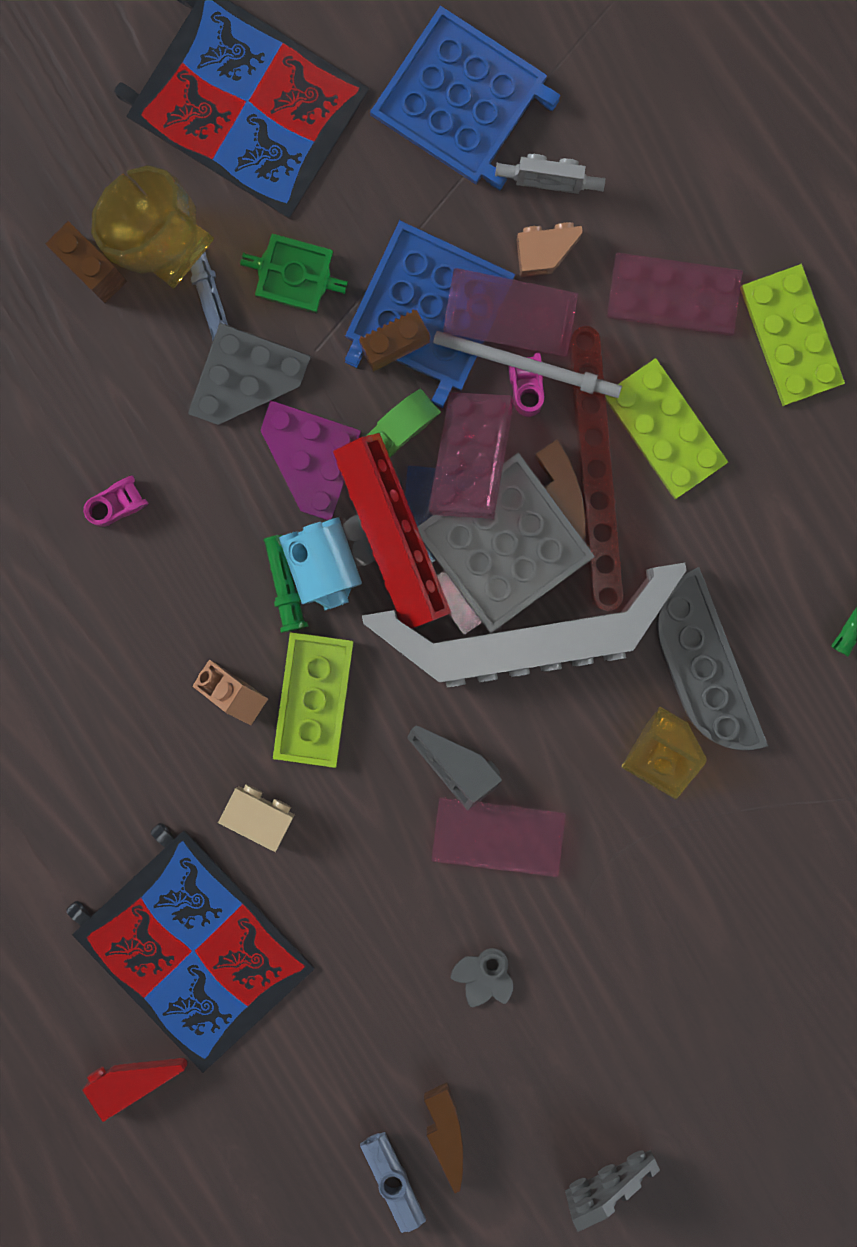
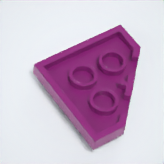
(305, 456)

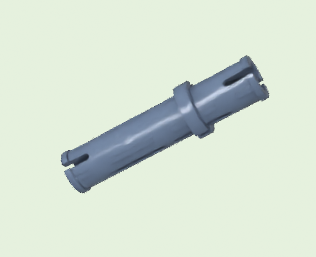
(204, 278)

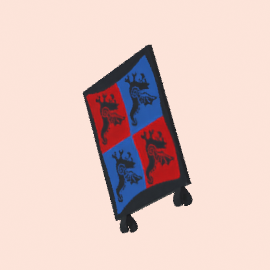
(246, 102)
(191, 949)

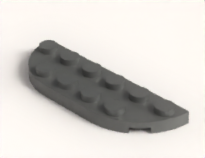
(706, 667)

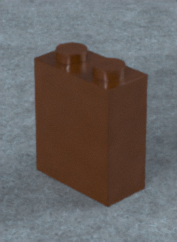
(86, 261)

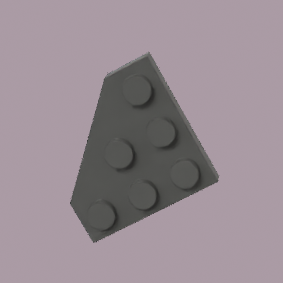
(244, 374)
(595, 1198)

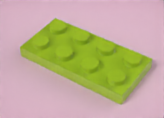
(792, 335)
(666, 429)
(313, 700)

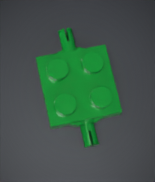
(294, 273)

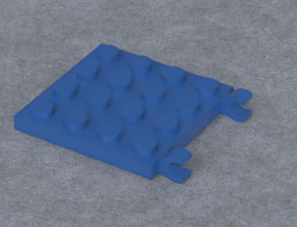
(461, 96)
(418, 276)

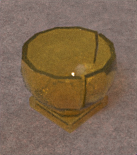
(152, 230)

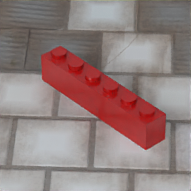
(391, 531)

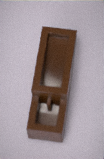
(564, 484)
(446, 1133)

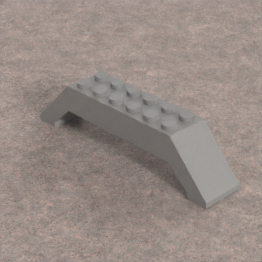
(537, 645)

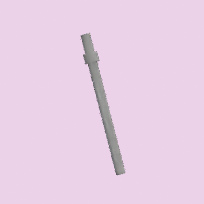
(587, 382)

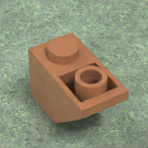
(544, 250)
(230, 693)

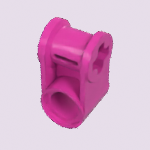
(527, 382)
(116, 502)

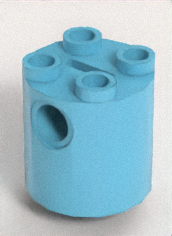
(321, 563)

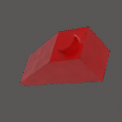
(124, 1084)

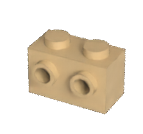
(257, 817)

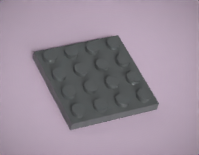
(511, 558)

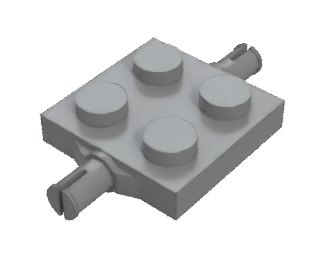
(550, 175)

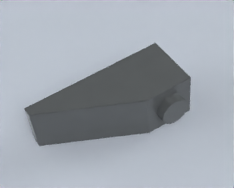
(459, 768)

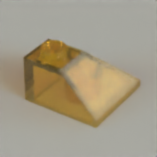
(666, 754)

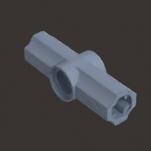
(401, 1199)

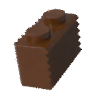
(394, 340)

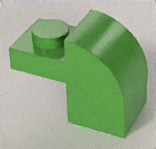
(405, 421)

